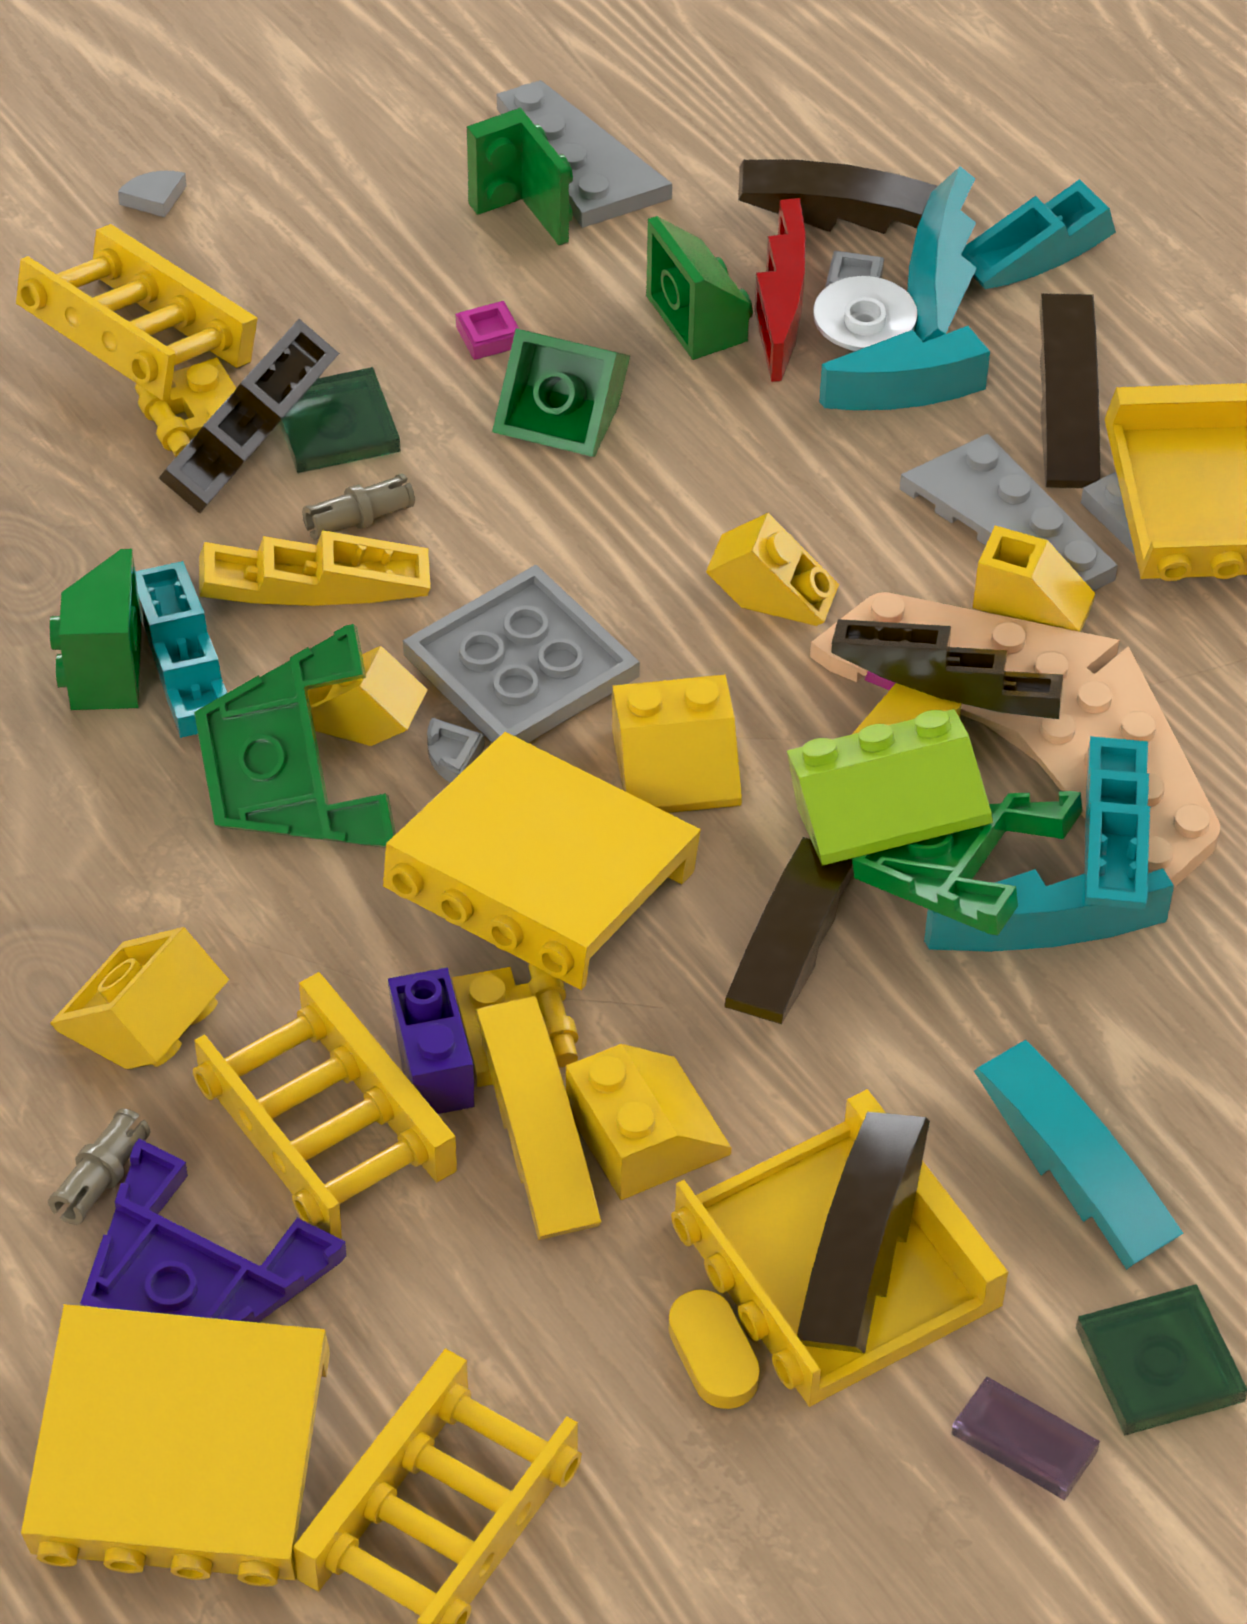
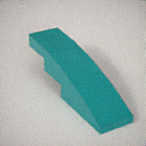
(936, 268)
(179, 642)
(1117, 823)
(1052, 917)
(1079, 1151)

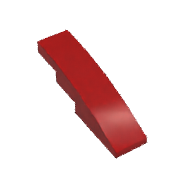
(782, 289)

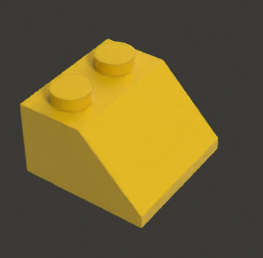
(677, 743)
(143, 999)
(641, 1118)

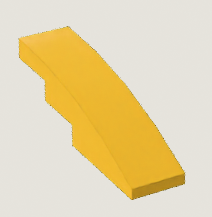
(329, 573)
(538, 1117)

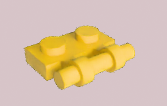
(194, 390)
(497, 987)

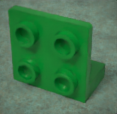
(515, 162)

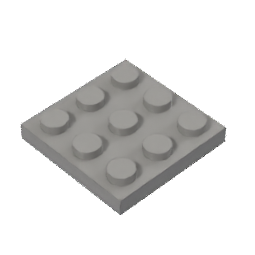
(521, 658)

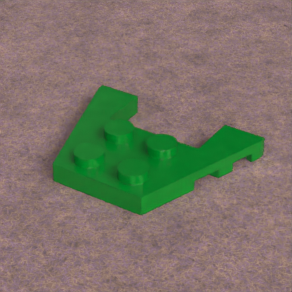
(266, 755)
(942, 868)

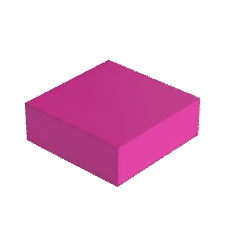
(487, 329)

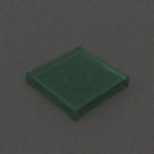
(340, 422)
(1161, 1359)

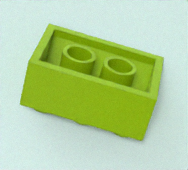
(888, 786)

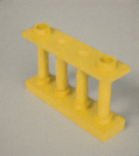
(153, 283)
(353, 1057)
(408, 1446)

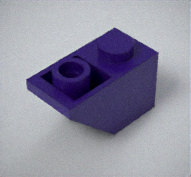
(432, 1039)

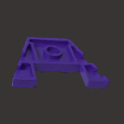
(171, 1270)

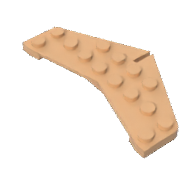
(1093, 703)

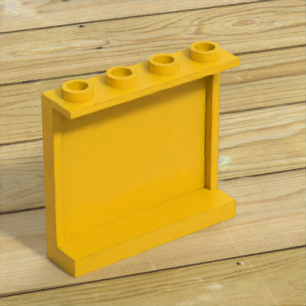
(1183, 477)
(537, 856)
(764, 1236)
(175, 1444)

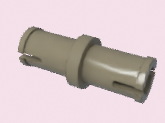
(358, 506)
(98, 1167)

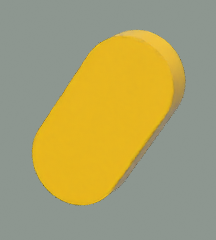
(713, 1349)

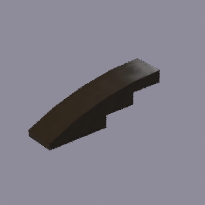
(834, 192)
(1069, 390)
(248, 415)
(924, 661)
(788, 935)
(862, 1230)

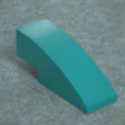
(1040, 237)
(906, 372)

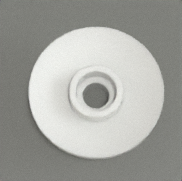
(863, 311)

